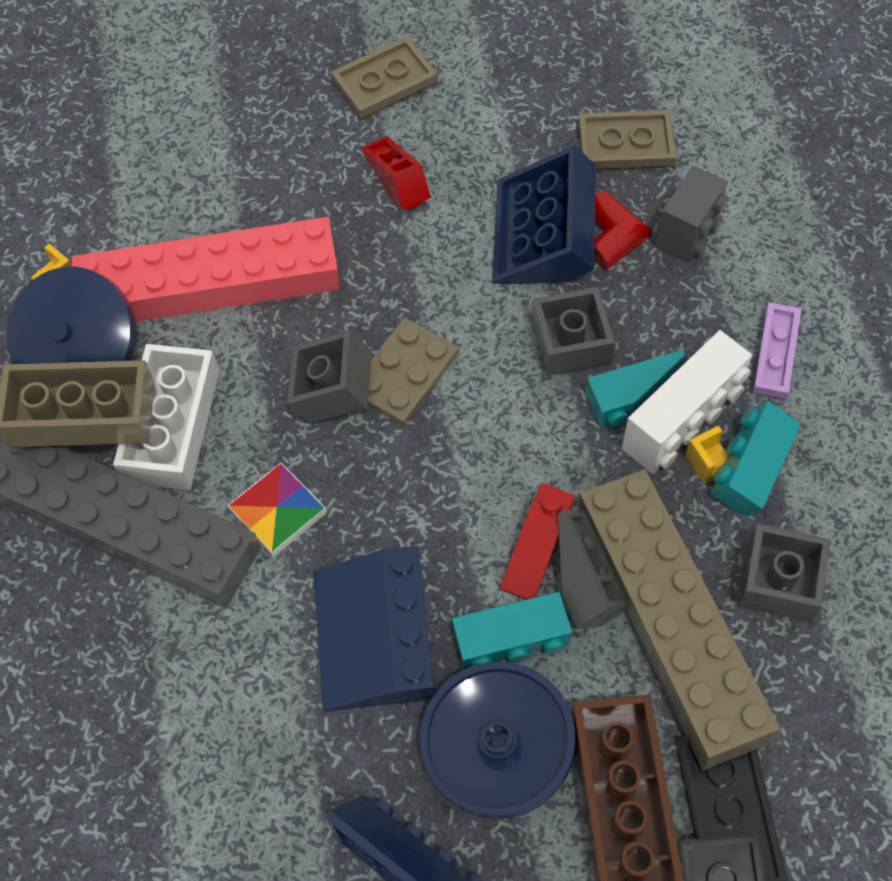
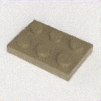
(384, 77)
(628, 139)
(407, 370)

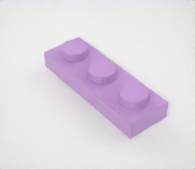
(777, 351)

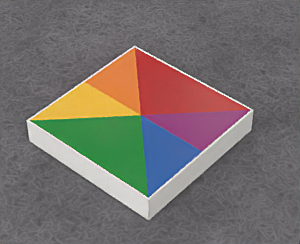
(277, 509)

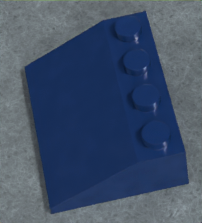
(546, 220)
(373, 631)
(389, 847)

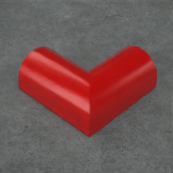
(620, 230)

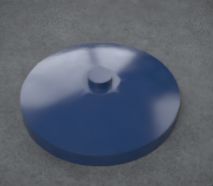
(70, 319)
(498, 740)

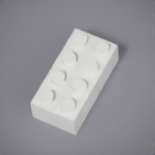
(687, 402)
(179, 417)

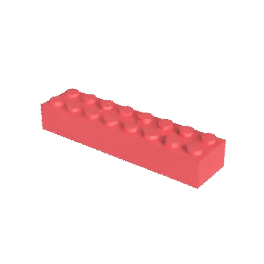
(221, 268)

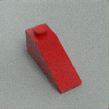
(398, 173)
(536, 543)

